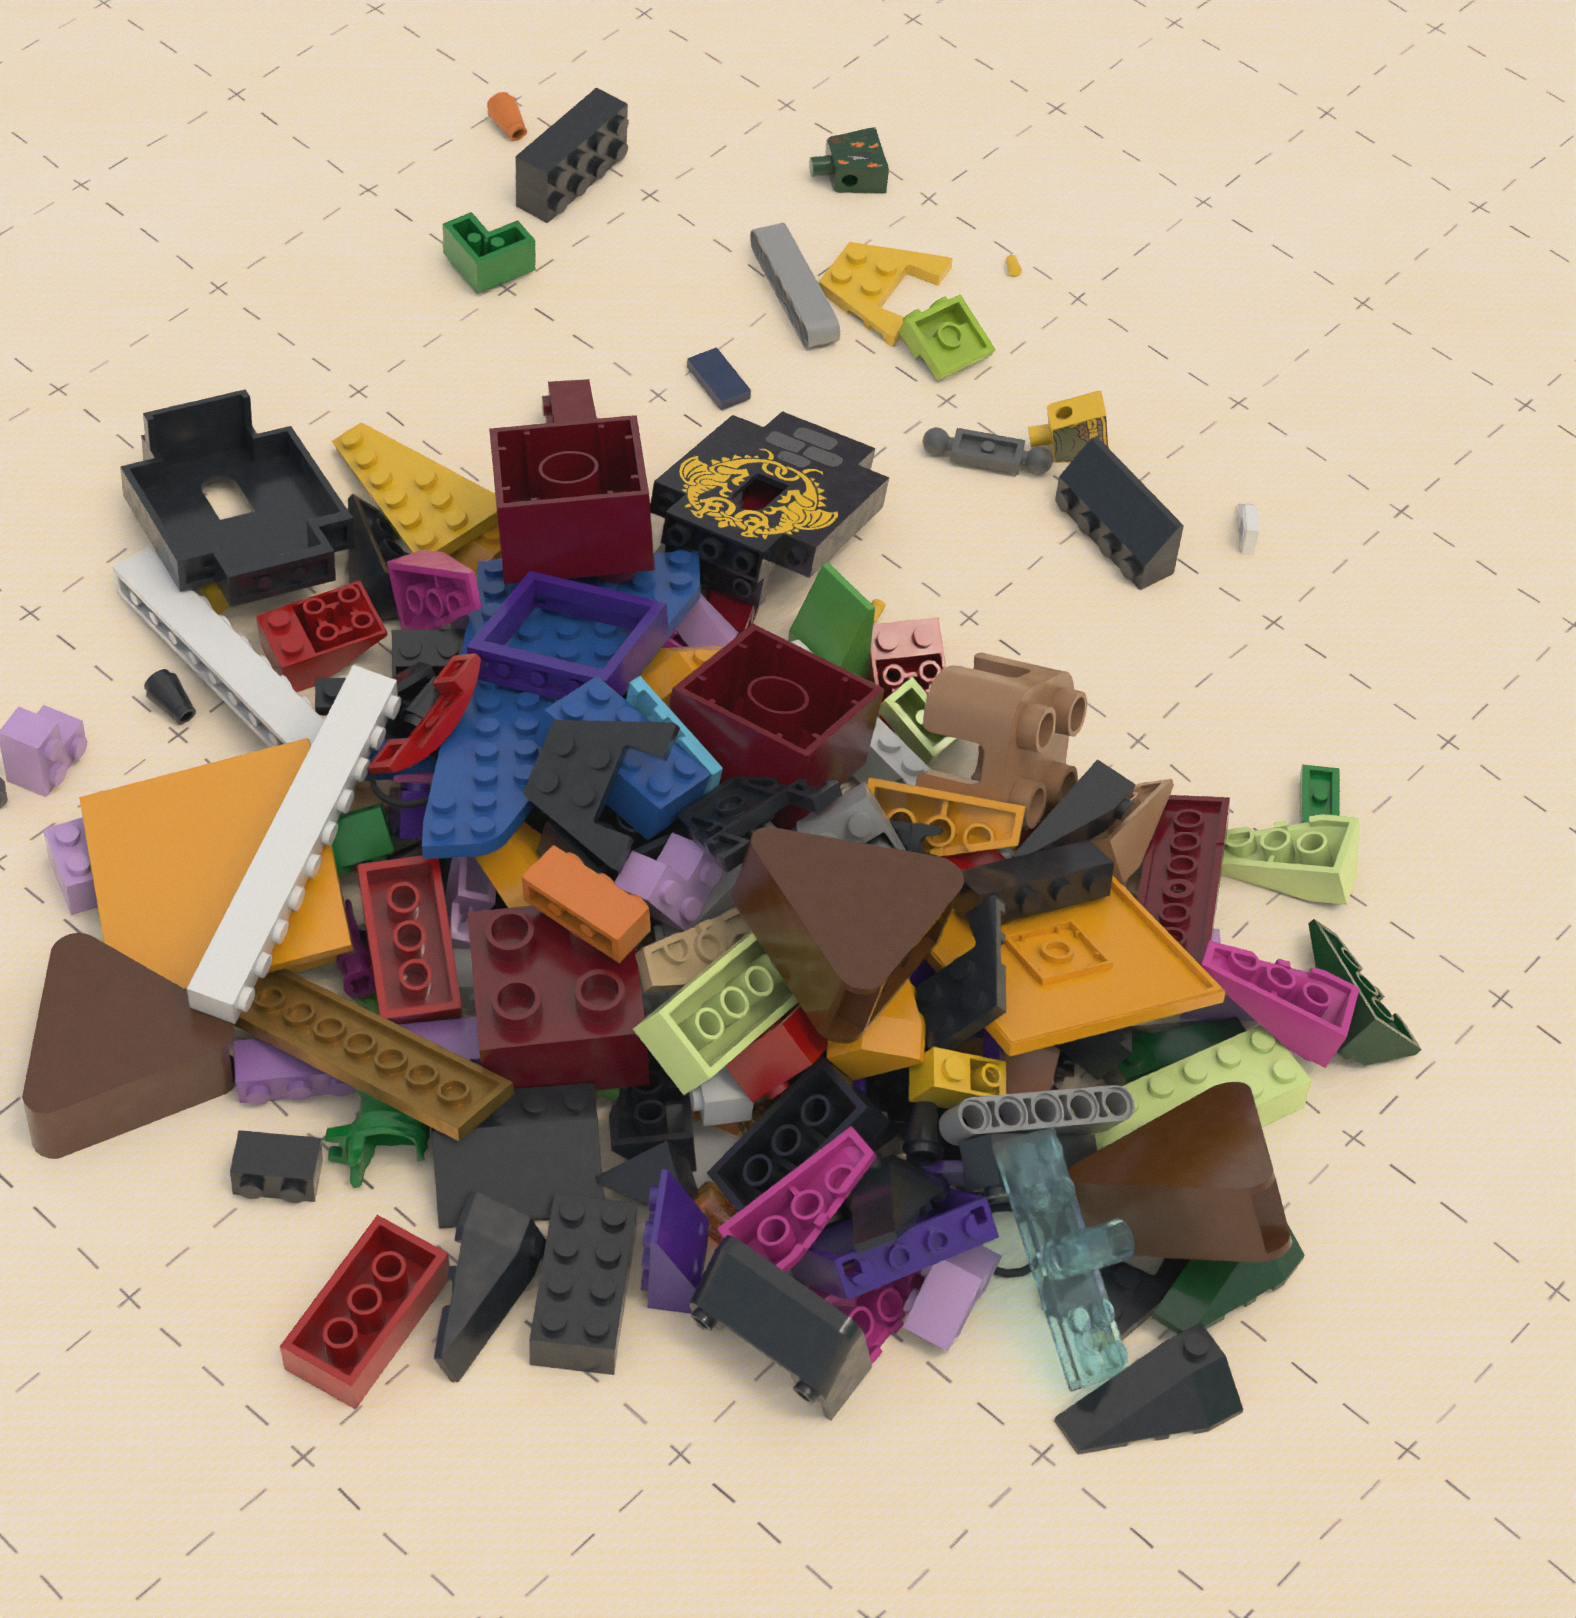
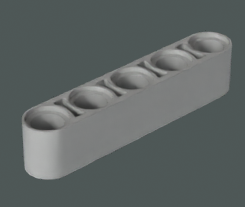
(795, 285)
(1053, 1109)

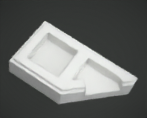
(1247, 527)

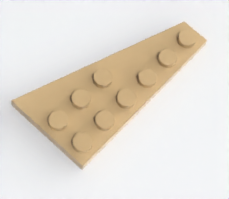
(682, 956)

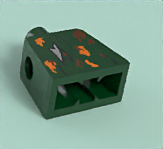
(853, 163)

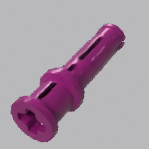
(355, 964)

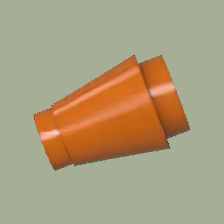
(506, 114)

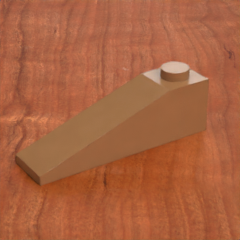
(1128, 839)

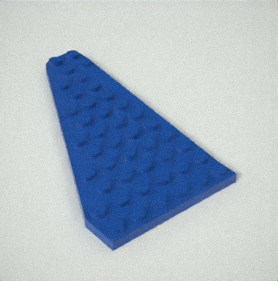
(492, 750)

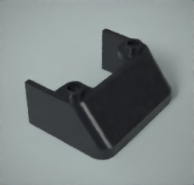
(784, 1322)

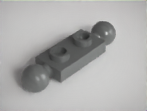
(987, 450)

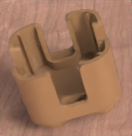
(1022, 728)

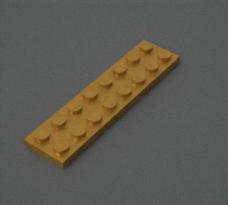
(373, 1054)

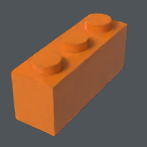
(586, 903)

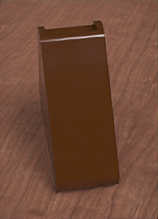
(843, 920)
(116, 1049)
(1191, 1182)

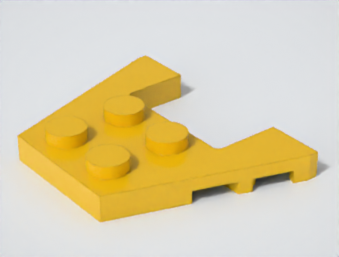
(869, 274)

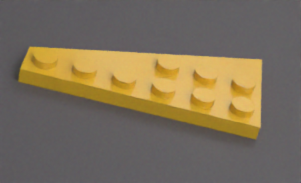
(418, 496)

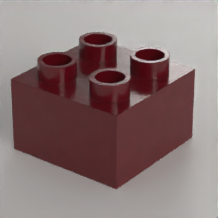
(572, 499)
(778, 714)
(553, 1004)

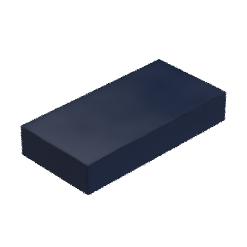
(718, 378)

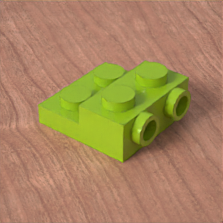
(946, 336)

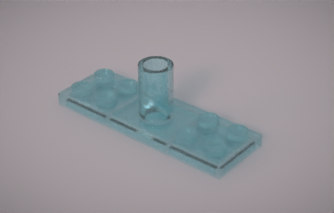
(1066, 1256)

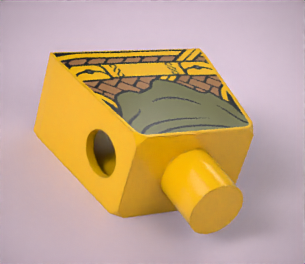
(1071, 426)

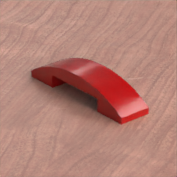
(456, 687)

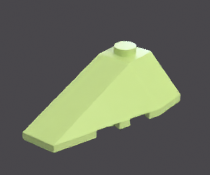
(1300, 860)

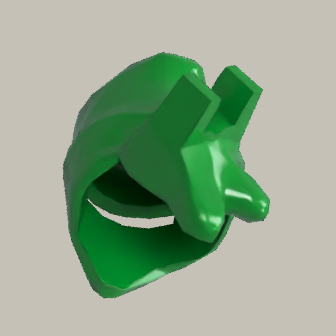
(374, 1126)

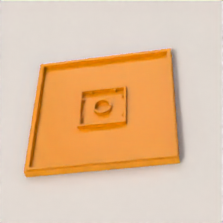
(177, 851)
(1085, 971)

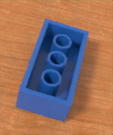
(646, 788)

